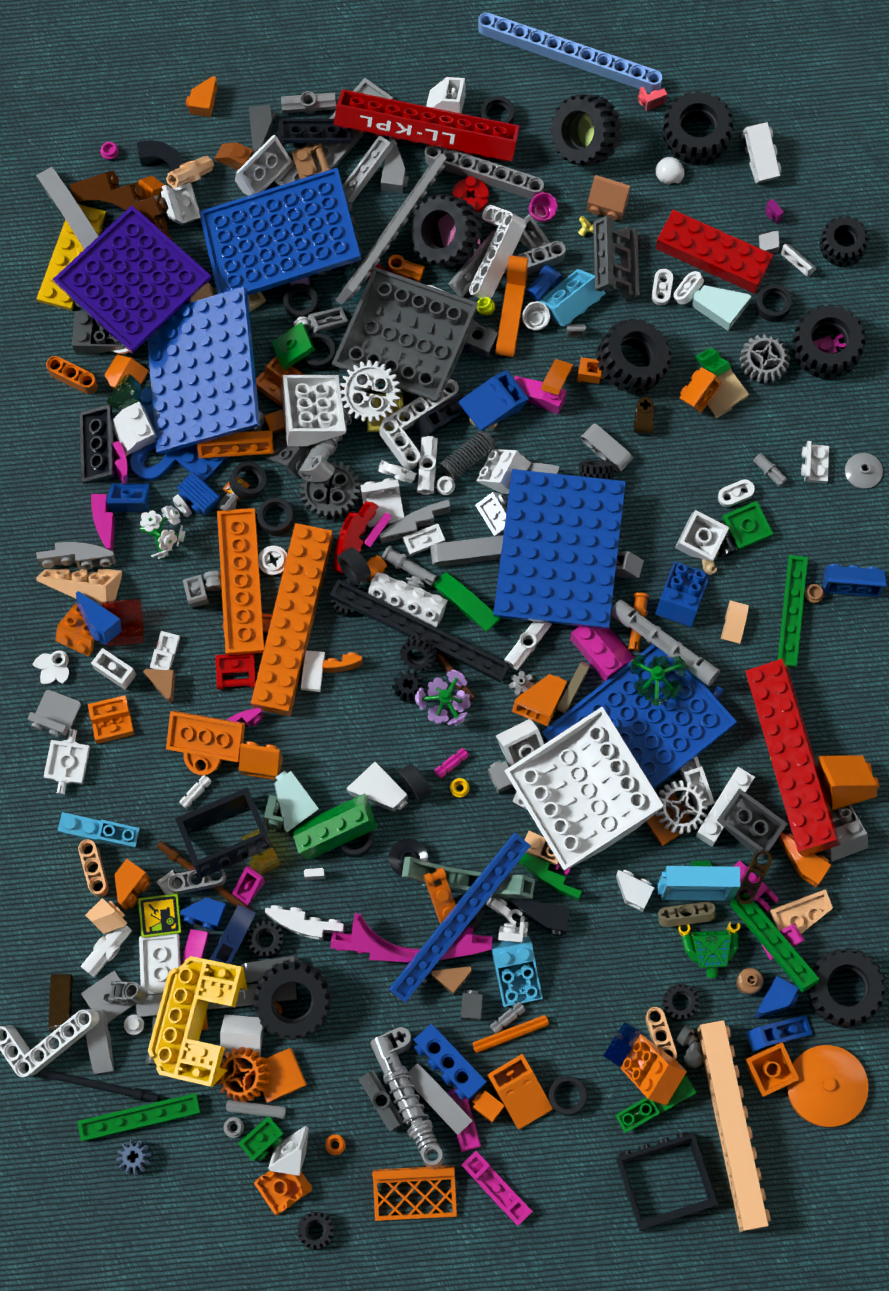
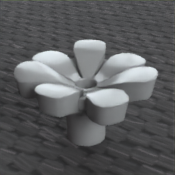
(521, 686)

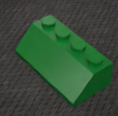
(334, 827)

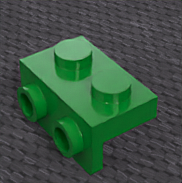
(261, 1140)

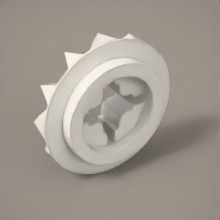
(264, 559)

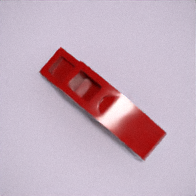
(353, 528)

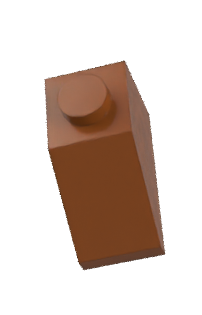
(233, 155)

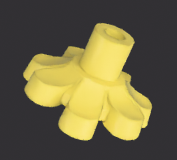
(586, 226)

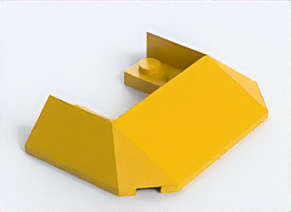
(181, 1018)

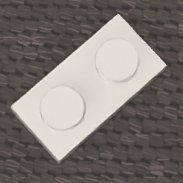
(423, 539)

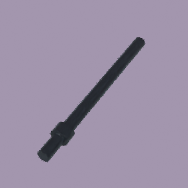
(137, 1093)

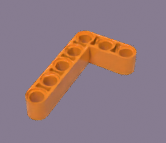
(512, 305)

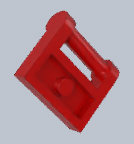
(235, 665)

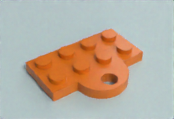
(204, 740)

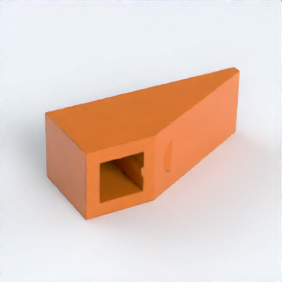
(809, 868)

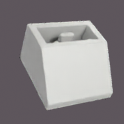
(448, 95)
(498, 469)

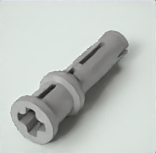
(401, 562)

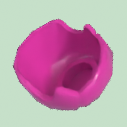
(543, 207)

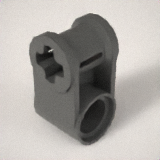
(123, 993)

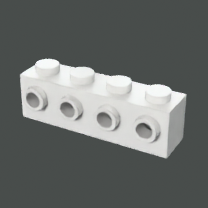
(408, 598)

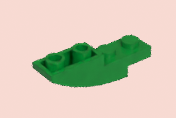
(648, 1109)

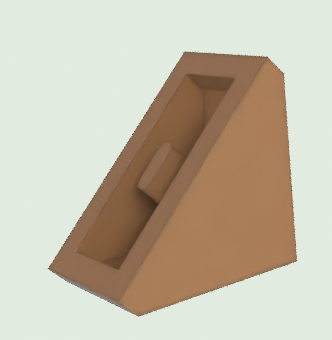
(163, 681)
(452, 978)

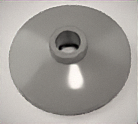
(860, 478)

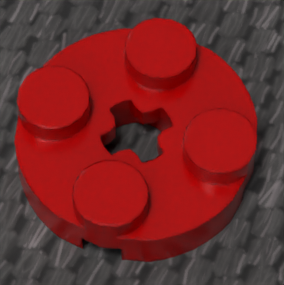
(475, 186)

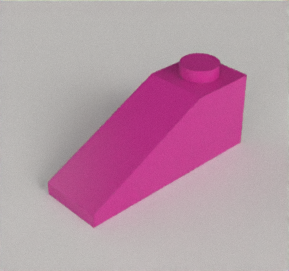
(541, 398)

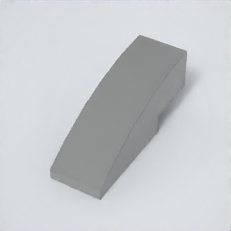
(100, 1045)

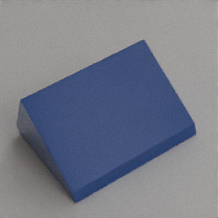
(128, 498)

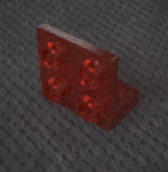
(131, 621)

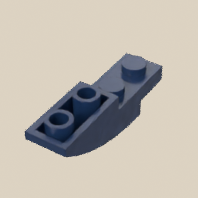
(233, 935)

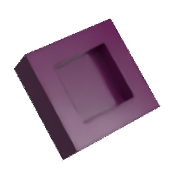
(773, 211)

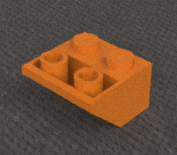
(260, 761)
(130, 883)

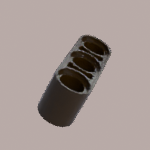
(754, 866)
(60, 1000)

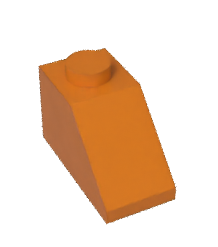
(202, 98)

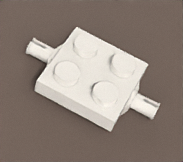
(66, 762)

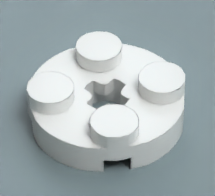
(397, 471)

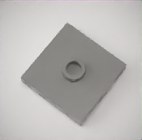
(98, 995)

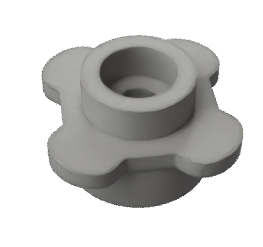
(415, 581)

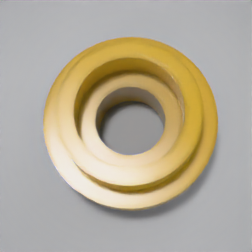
(459, 781)

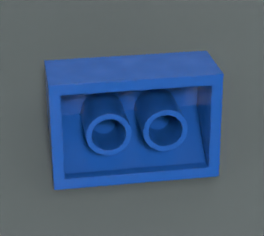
(854, 580)

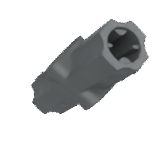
(375, 1089)

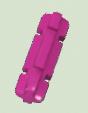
(451, 763)

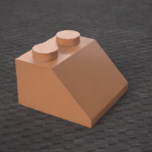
(608, 198)

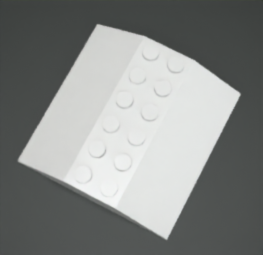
(584, 789)

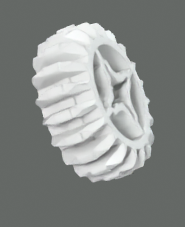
(684, 799)

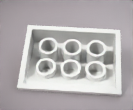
(312, 408)

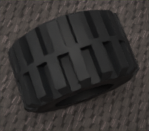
(848, 228)

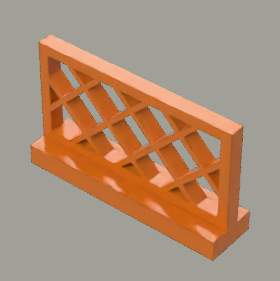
(414, 1174)

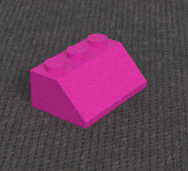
(601, 650)

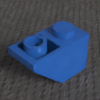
(207, 912)

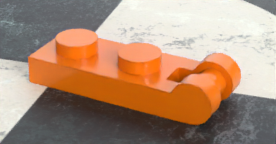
(440, 893)

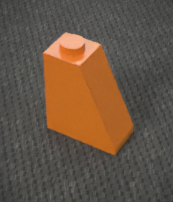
(541, 699)

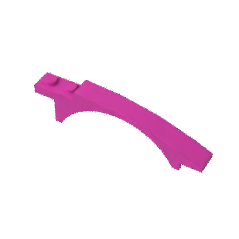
(366, 940)

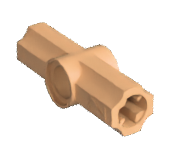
(190, 171)

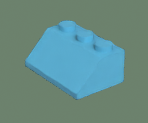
(571, 297)

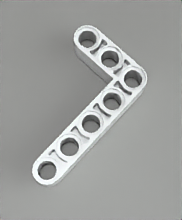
(502, 245)
(400, 426)
(50, 1051)

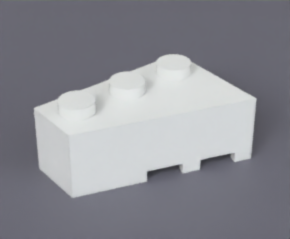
(761, 152)

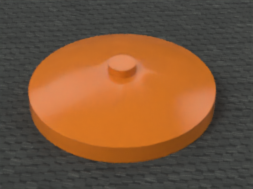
(829, 1086)

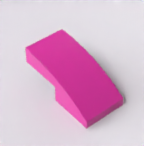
(121, 462)

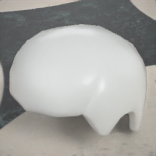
(670, 170)
(536, 316)

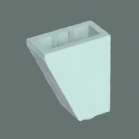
(720, 304)
(293, 800)

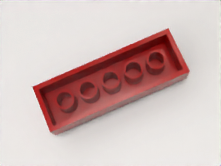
(714, 251)

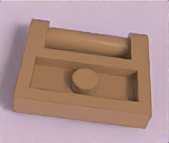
(304, 161)

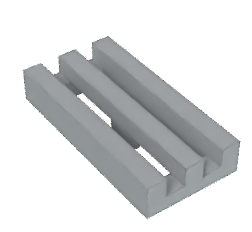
(330, 322)

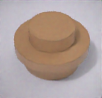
(814, 593)

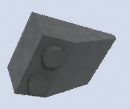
(751, 822)

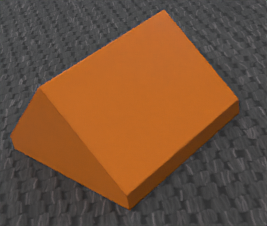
(771, 1069)

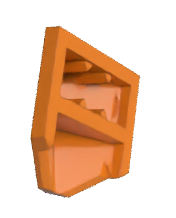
(122, 366)

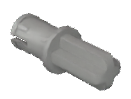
(769, 469)

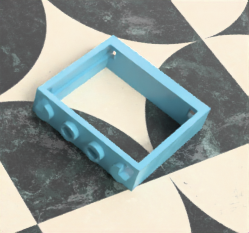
(699, 883)

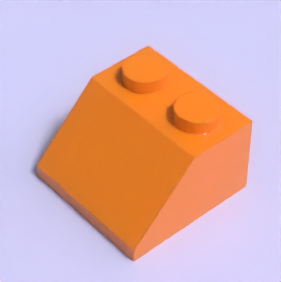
(700, 390)

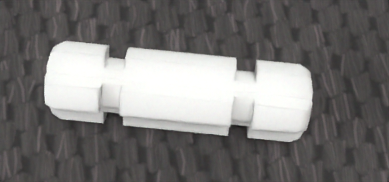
(195, 791)

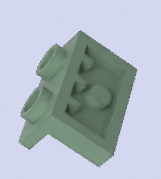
(271, 821)

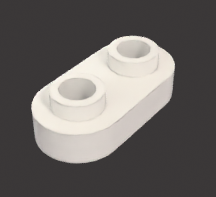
(688, 287)
(662, 288)
(735, 493)

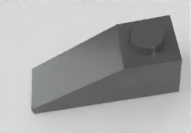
(261, 125)

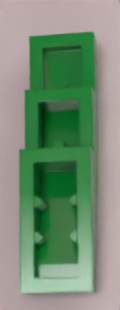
(466, 602)
(539, 869)

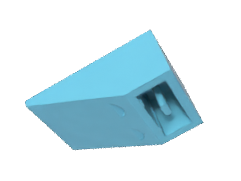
(516, 971)

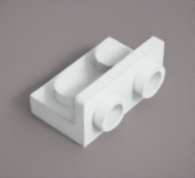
(816, 463)
(493, 510)
(510, 932)

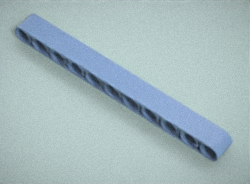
(563, 46)

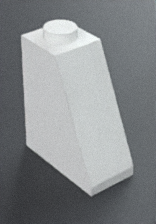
(379, 789)

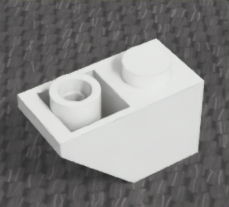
(634, 891)

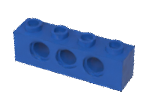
(431, 1037)

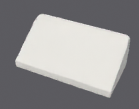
(797, 260)

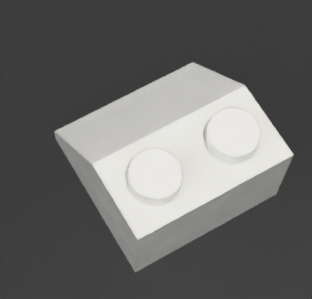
(133, 428)
(701, 536)
(519, 741)

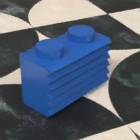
(198, 494)

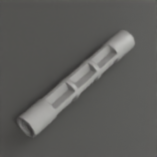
(632, 619)

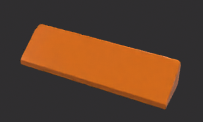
(238, 445)

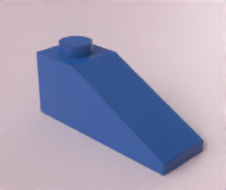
(100, 622)
(775, 1033)

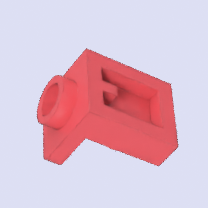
(653, 100)

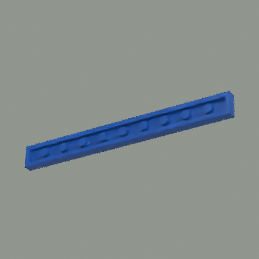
(459, 917)

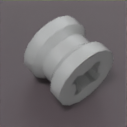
(213, 581)

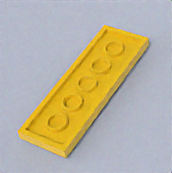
(65, 252)

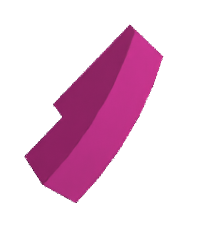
(103, 520)

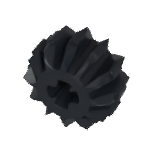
(407, 693)

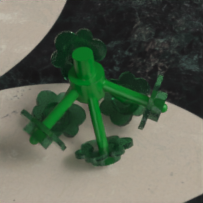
(658, 670)

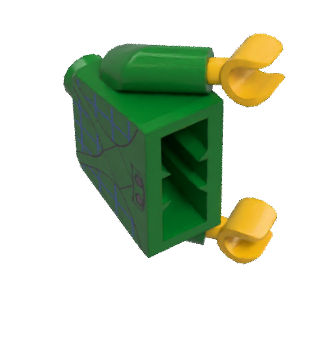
(711, 948)

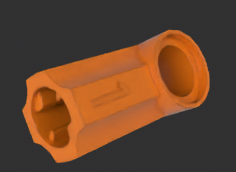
(406, 269)

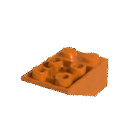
(653, 1070)
(520, 1091)

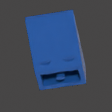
(494, 400)
(682, 594)

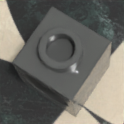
(471, 1006)

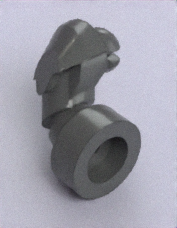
(694, 1054)

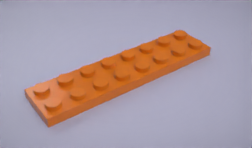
(240, 582)

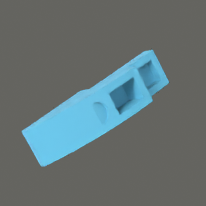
(98, 831)

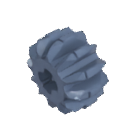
(129, 1153)

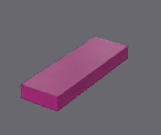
(468, 1138)

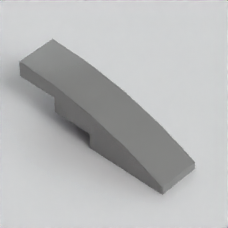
(413, 521)
(438, 1099)

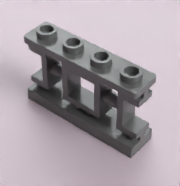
(605, 258)

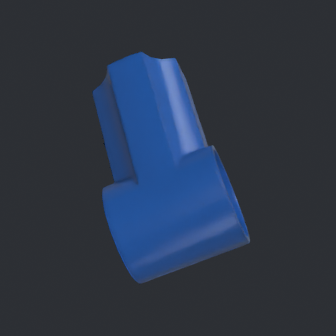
(547, 279)

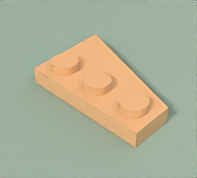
(802, 911)

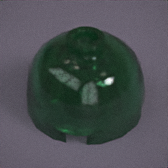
(125, 393)

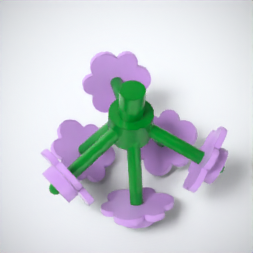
(438, 691)

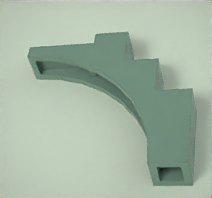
(461, 880)

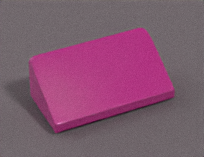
(196, 944)

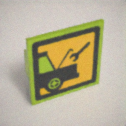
(159, 915)

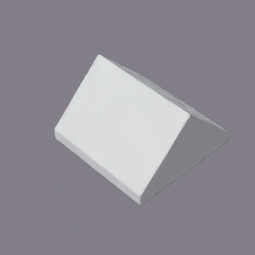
(241, 1032)
(290, 1154)

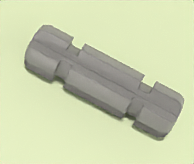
(507, 1017)

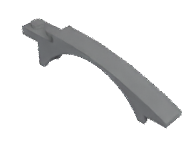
(68, 207)

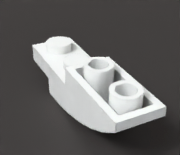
(296, 922)

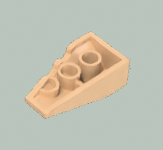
(97, 586)

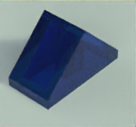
(622, 1044)

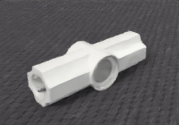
(427, 475)
(520, 651)
(105, 950)

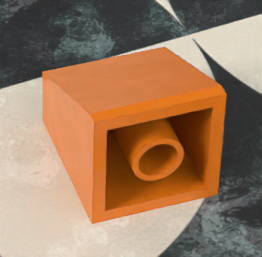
(847, 780)

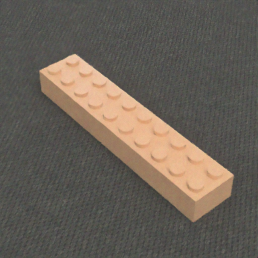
(732, 1126)

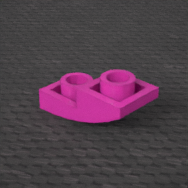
(249, 717)

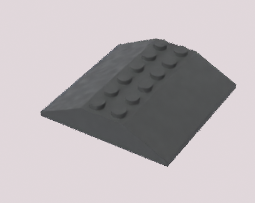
(408, 330)

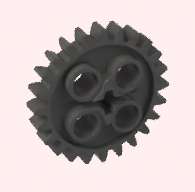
(347, 491)

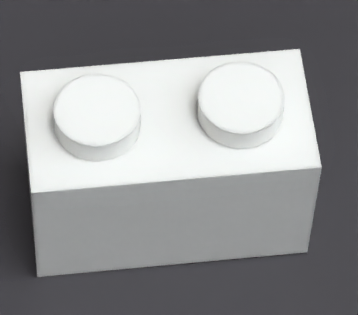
(113, 669)

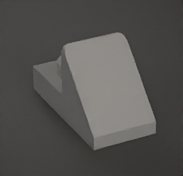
(195, 591)

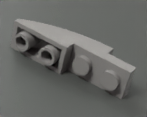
(83, 554)

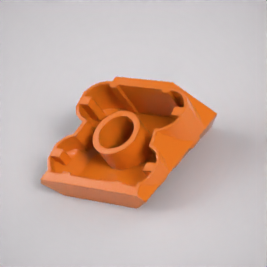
(282, 1189)

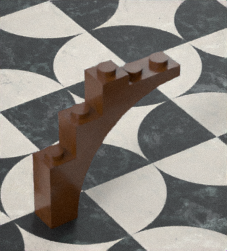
(106, 188)

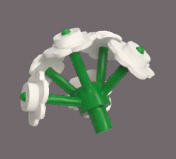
(152, 524)

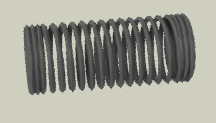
(485, 439)

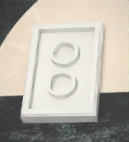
(157, 958)

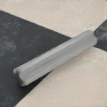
(256, 1109)

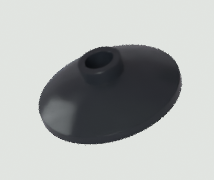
(406, 848)

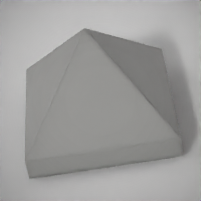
(228, 502)

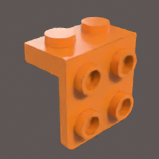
(74, 632)

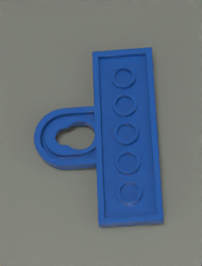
(186, 457)

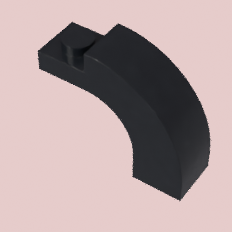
(158, 153)

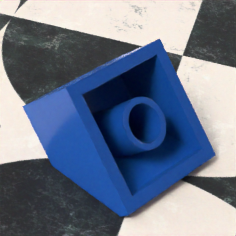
(778, 998)

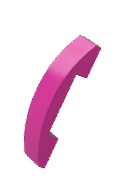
(496, 1188)

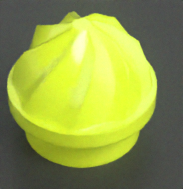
(486, 306)

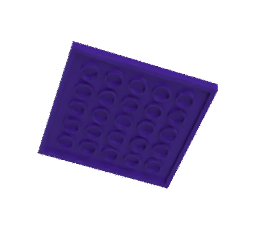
(132, 279)

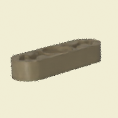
(573, 687)
(671, 912)

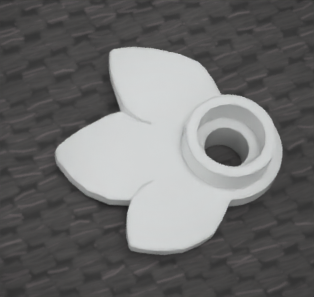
(51, 669)

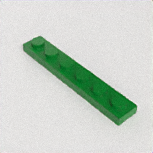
(792, 610)
(775, 943)
(138, 1117)

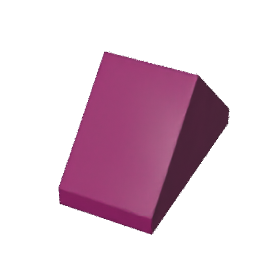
(248, 885)

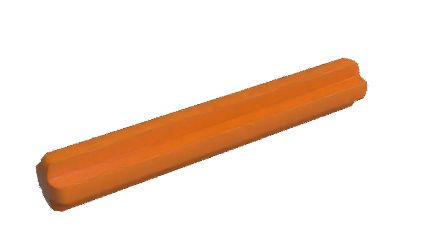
(510, 1033)

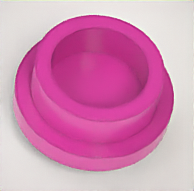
(109, 151)

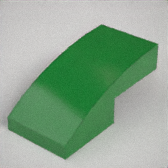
(713, 362)

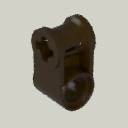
(644, 418)

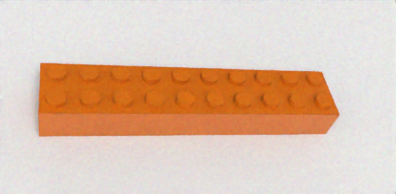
(292, 620)

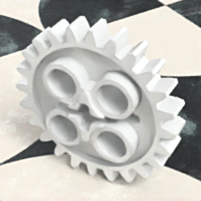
(374, 374)

